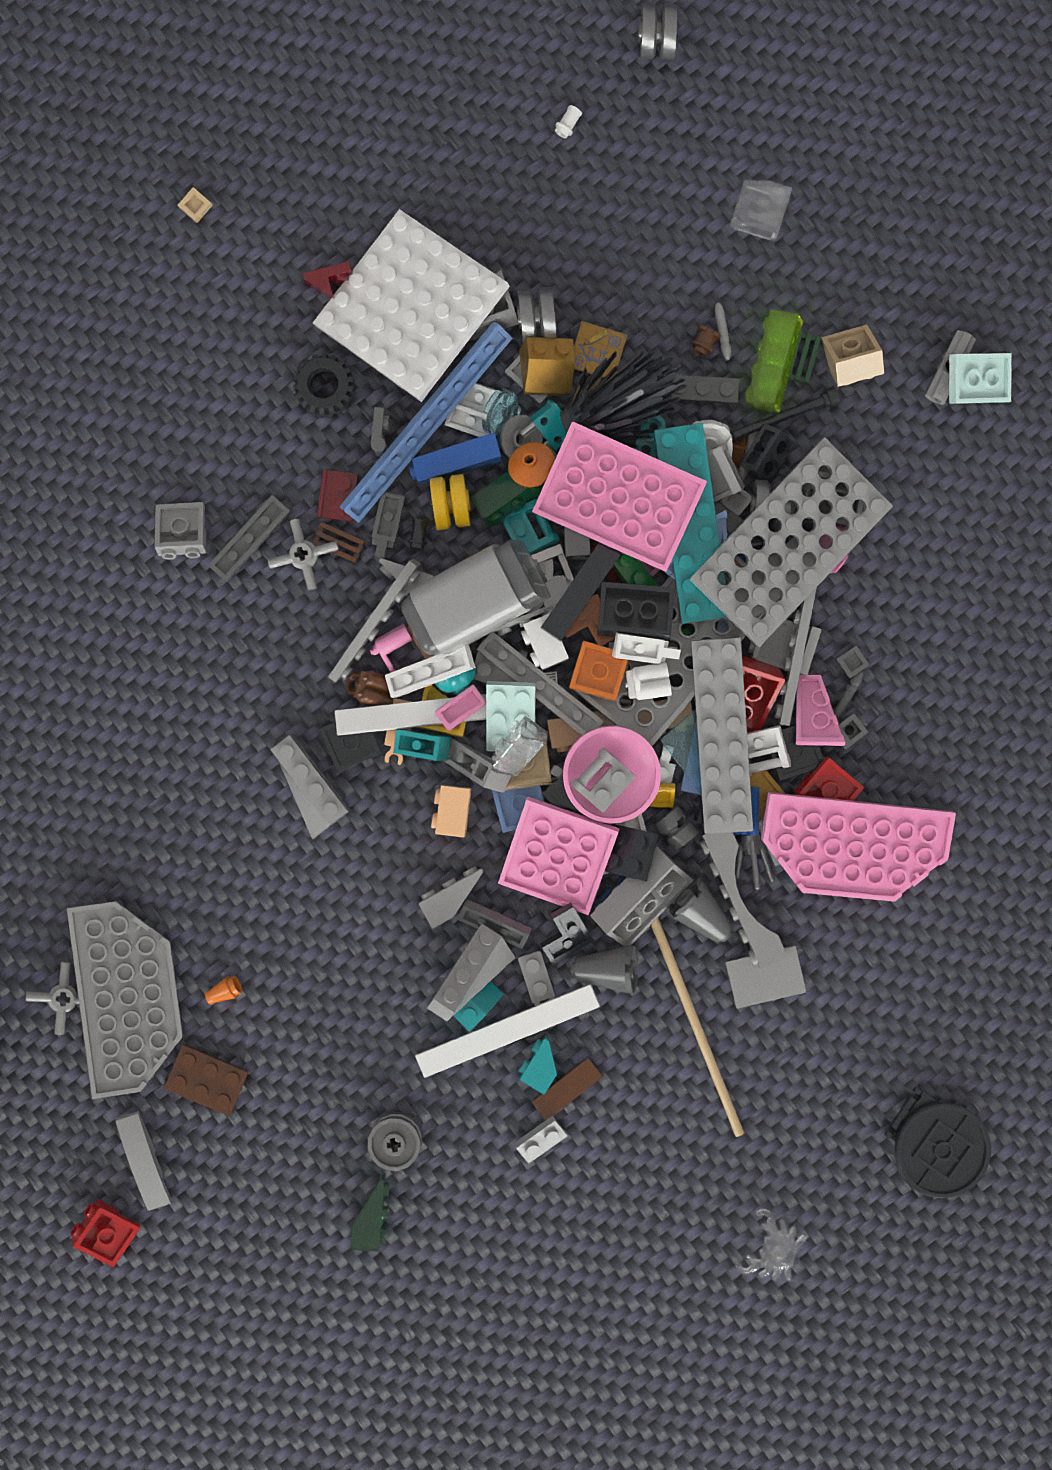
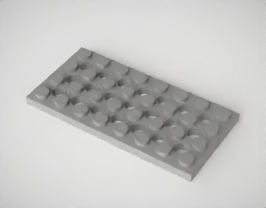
(774, 542)
(681, 696)

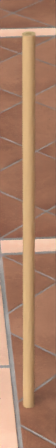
(697, 1028)

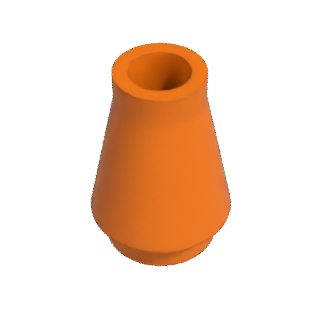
(224, 990)

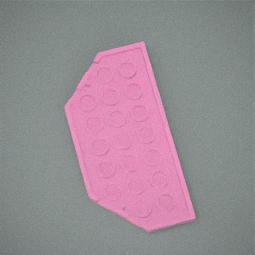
(855, 844)

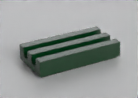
(809, 337)

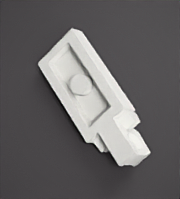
(643, 648)

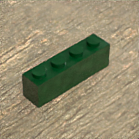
(503, 497)

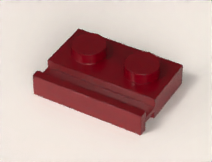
(334, 490)

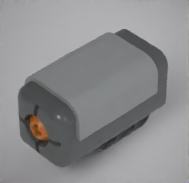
(475, 597)

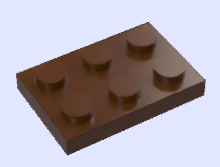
(206, 1079)

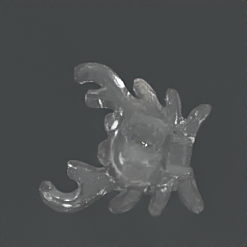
(778, 1249)

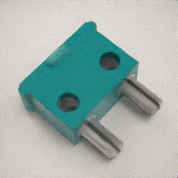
(549, 427)

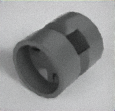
(676, 828)

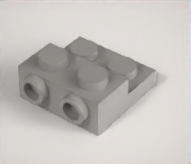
(180, 530)

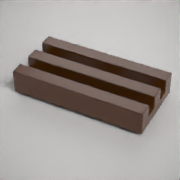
(319, 534)

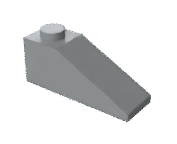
(476, 766)

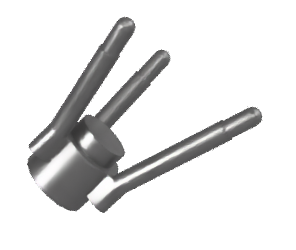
(752, 845)

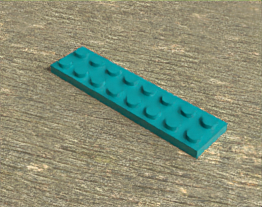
(686, 450)

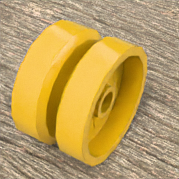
(450, 502)

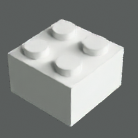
(546, 648)

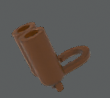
(370, 688)

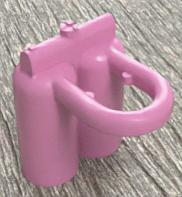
(389, 642)

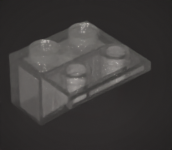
(518, 747)

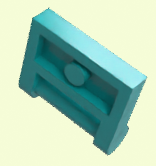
(522, 530)

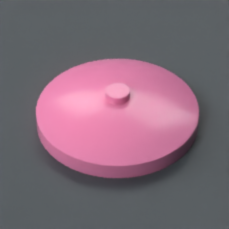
(633, 753)

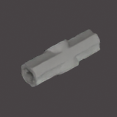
(939, 387)

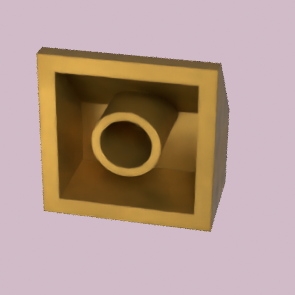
(547, 366)

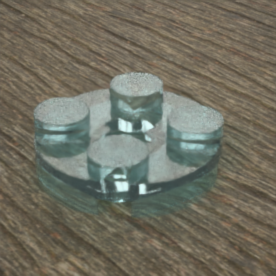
(500, 408)

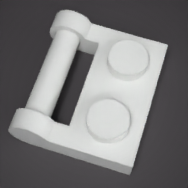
(766, 742)

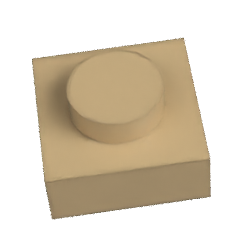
(195, 205)

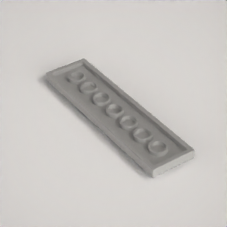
(722, 735)

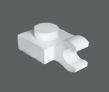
(667, 768)

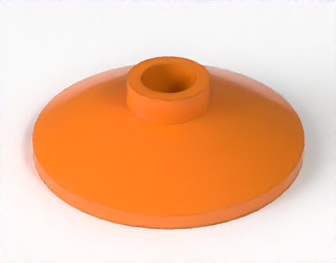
(533, 473)

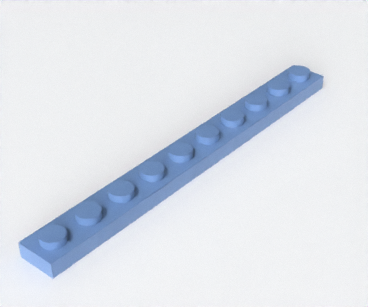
(426, 422)

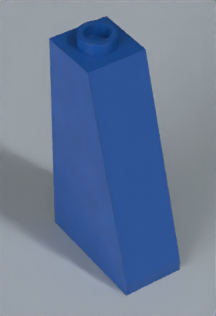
(456, 459)

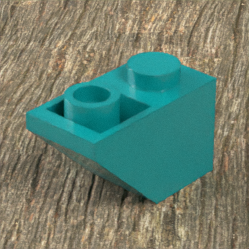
(541, 1067)

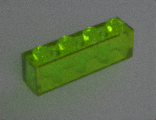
(774, 361)

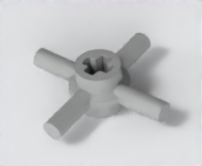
(311, 558)
(50, 997)

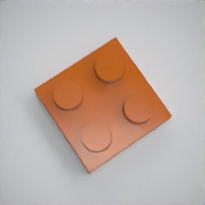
(598, 672)

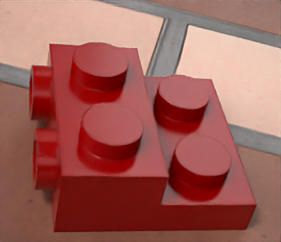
(829, 782)
(104, 1233)

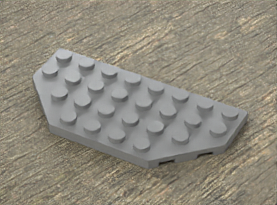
(123, 996)

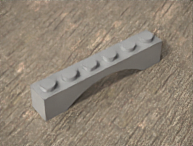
(764, 943)

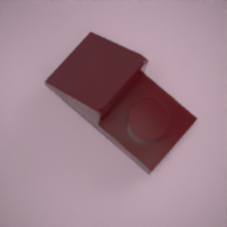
(322, 278)

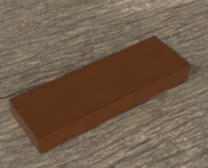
(567, 1088)

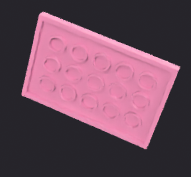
(619, 496)

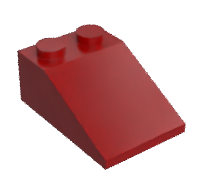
(761, 689)

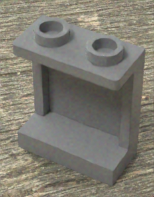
(723, 473)
(776, 647)

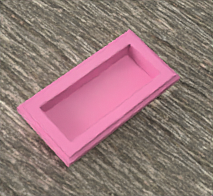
(460, 707)

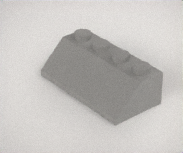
(639, 903)

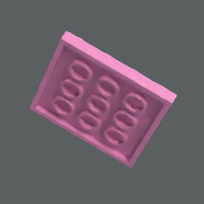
(558, 855)

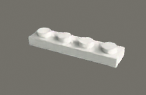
(429, 671)

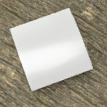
(470, 411)

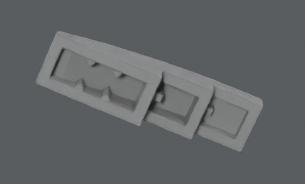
(142, 1160)

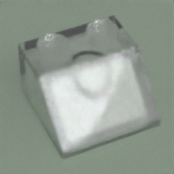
(761, 208)

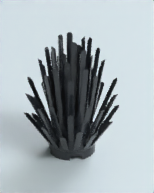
(623, 398)

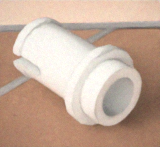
(565, 126)

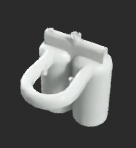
(648, 681)

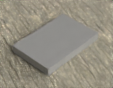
(757, 985)

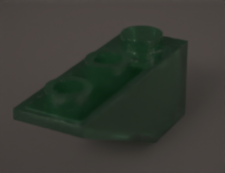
(368, 1225)

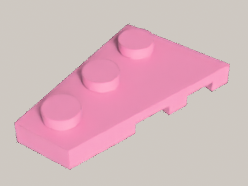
(814, 714)

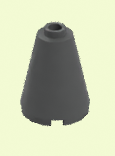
(701, 912)
(609, 969)

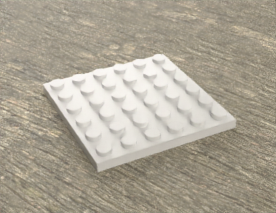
(411, 305)

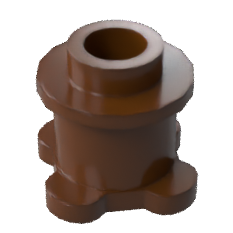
(704, 340)

